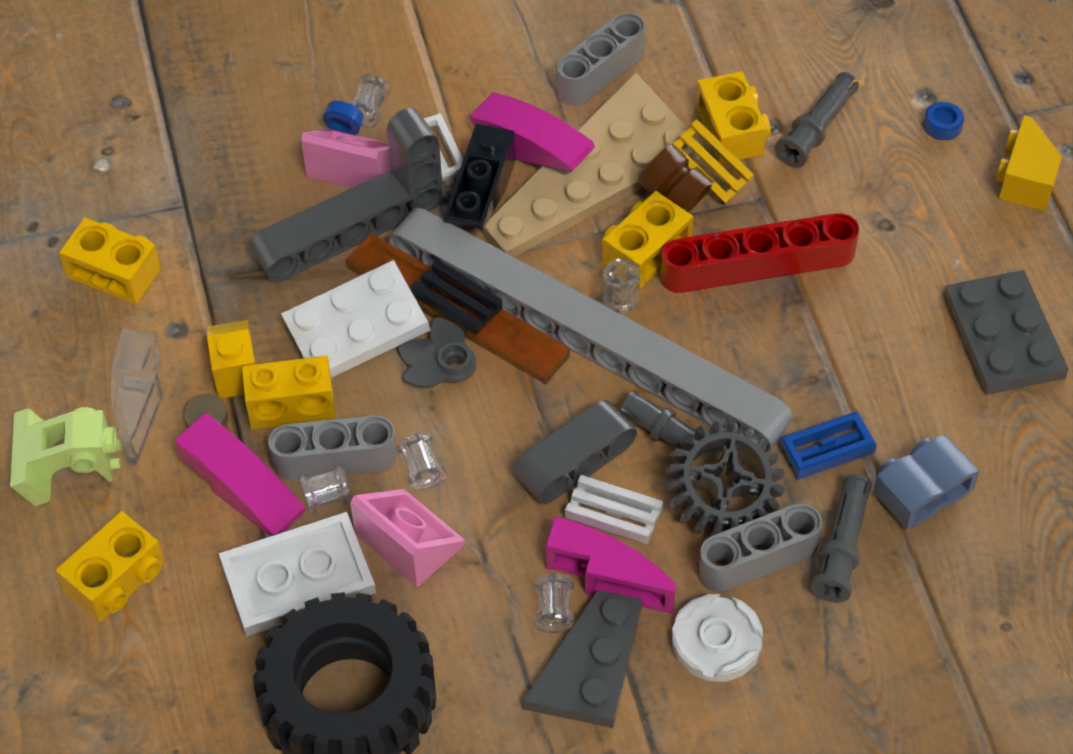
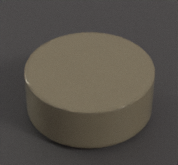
(206, 403)

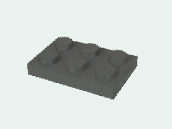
(1005, 332)

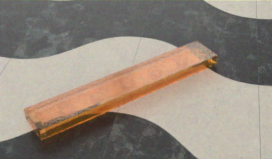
(504, 334)

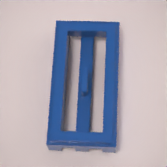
(829, 451)

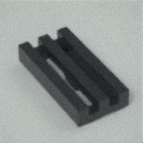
(461, 292)

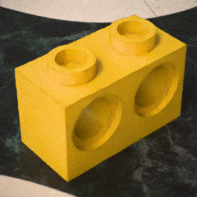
(732, 114)
(645, 233)
(110, 260)
(288, 392)
(103, 560)

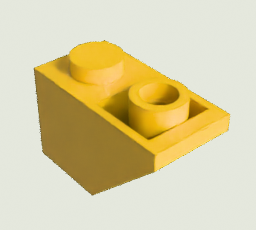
(1031, 168)

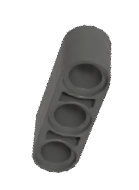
(574, 450)

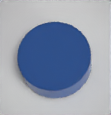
(343, 117)
(943, 121)

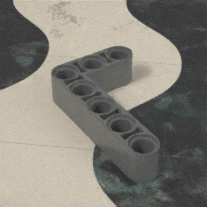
(362, 210)

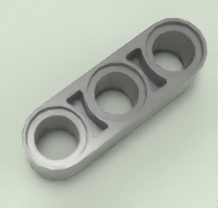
(600, 58)
(314, 438)
(770, 531)

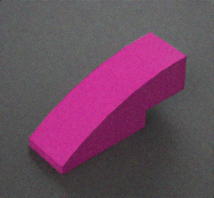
(538, 134)
(238, 475)
(608, 565)

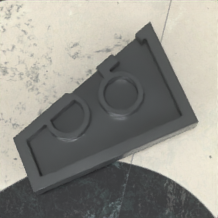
(591, 663)

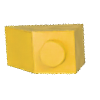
(229, 350)

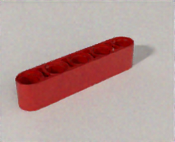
(759, 252)

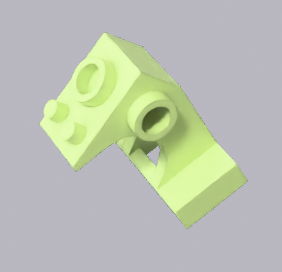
(86, 448)

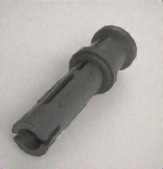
(809, 129)
(840, 553)

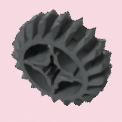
(708, 479)

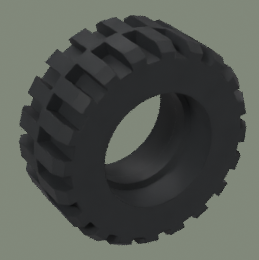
(337, 632)

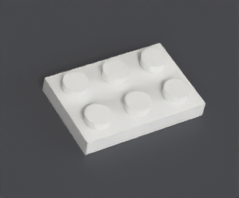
(357, 319)
(293, 568)

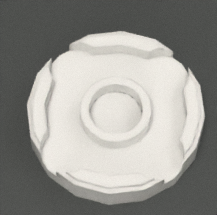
(717, 638)

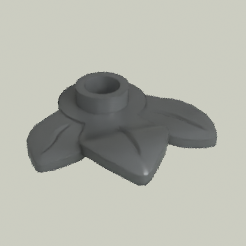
(432, 357)

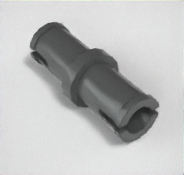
(659, 422)

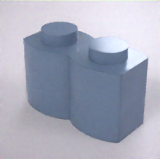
(925, 481)

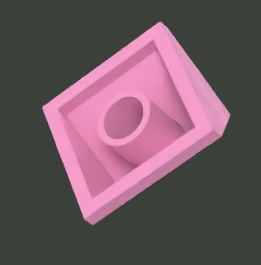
(343, 157)
(404, 533)

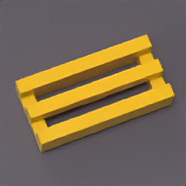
(687, 138)

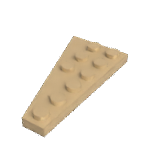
(626, 139)

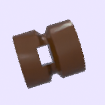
(671, 177)

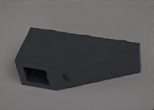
(482, 177)

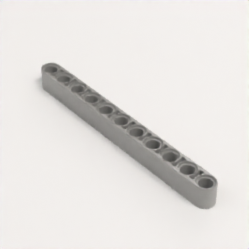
(597, 331)

